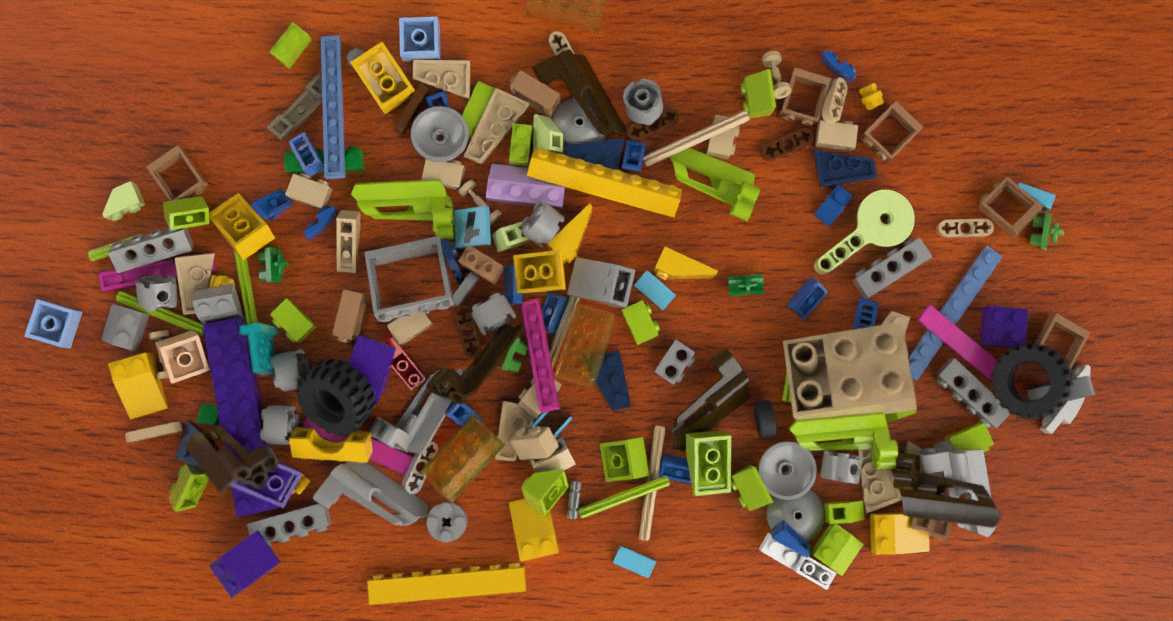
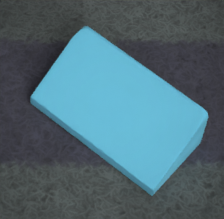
(654, 290)
(634, 561)

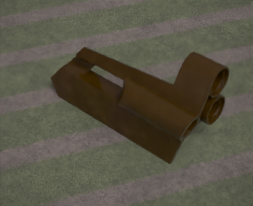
(581, 82)
(458, 387)
(721, 400)
(231, 461)
(926, 498)

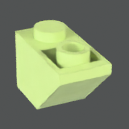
(547, 134)
(123, 200)

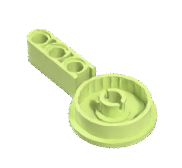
(871, 229)

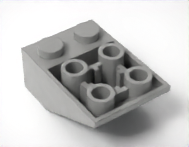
(601, 282)

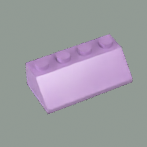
(513, 186)

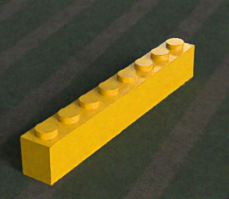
(604, 182)
(446, 584)

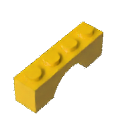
(307, 444)

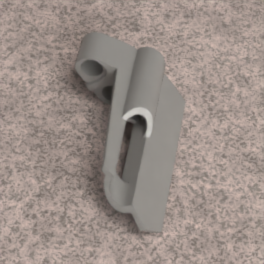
(416, 426)
(961, 466)
(361, 481)

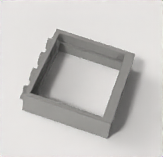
(402, 252)

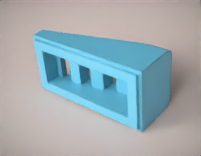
(1044, 198)

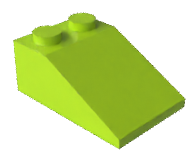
(709, 462)
(188, 488)

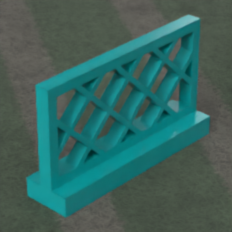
(261, 346)

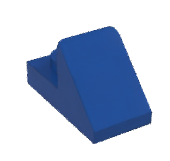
(633, 156)
(272, 205)
(833, 205)
(461, 413)

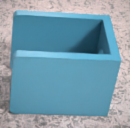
(559, 430)

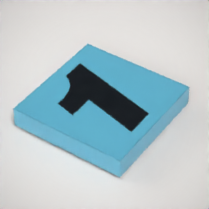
(472, 227)

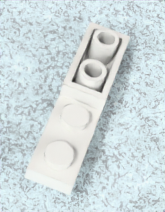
(1068, 412)
(804, 566)

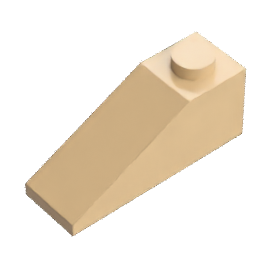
(348, 240)

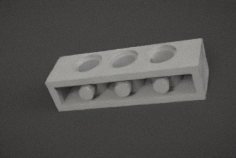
(918, 254)
(124, 261)
(946, 376)
(320, 517)

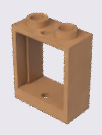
(810, 79)
(534, 92)
(904, 119)
(166, 161)
(1022, 196)
(481, 265)
(350, 316)
(1069, 327)

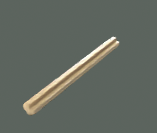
(696, 138)
(654, 467)

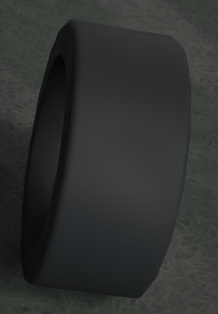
(764, 418)

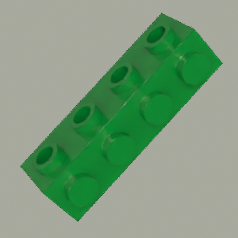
(353, 161)

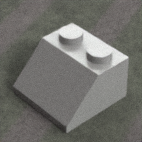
(217, 304)
(125, 327)

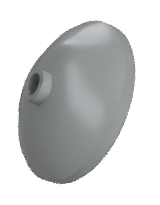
(565, 119)
(435, 123)
(800, 470)
(811, 512)

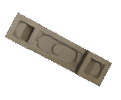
(299, 111)

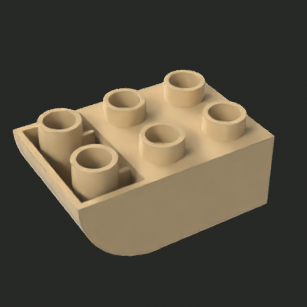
(850, 373)

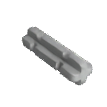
(573, 499)

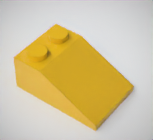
(383, 77)
(241, 226)
(571, 236)
(678, 266)
(539, 271)
(138, 385)
(533, 531)
(892, 535)

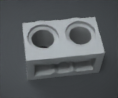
(670, 360)

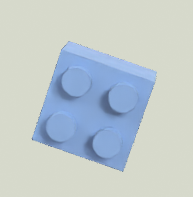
(420, 38)
(53, 324)

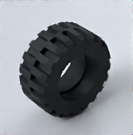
(1059, 381)
(351, 388)

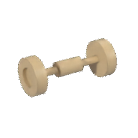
(772, 59)
(467, 188)
(160, 335)

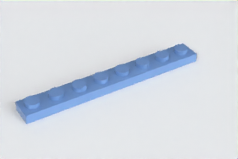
(332, 107)
(954, 308)

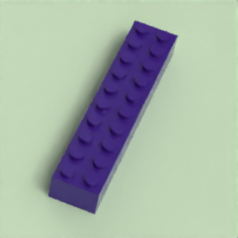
(236, 396)

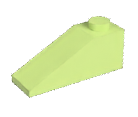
(509, 237)

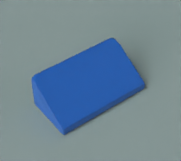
(510, 286)
(807, 298)
(553, 311)
(675, 468)

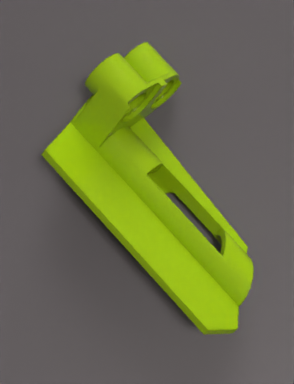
(728, 181)
(425, 199)
(857, 432)

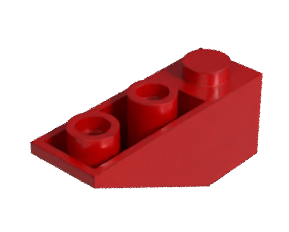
(402, 362)

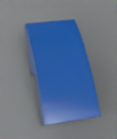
(843, 70)
(325, 217)

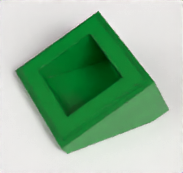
(208, 414)

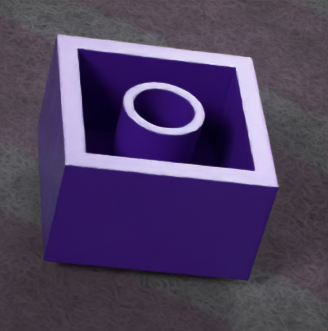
(1003, 326)

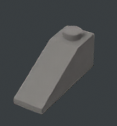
(1081, 388)

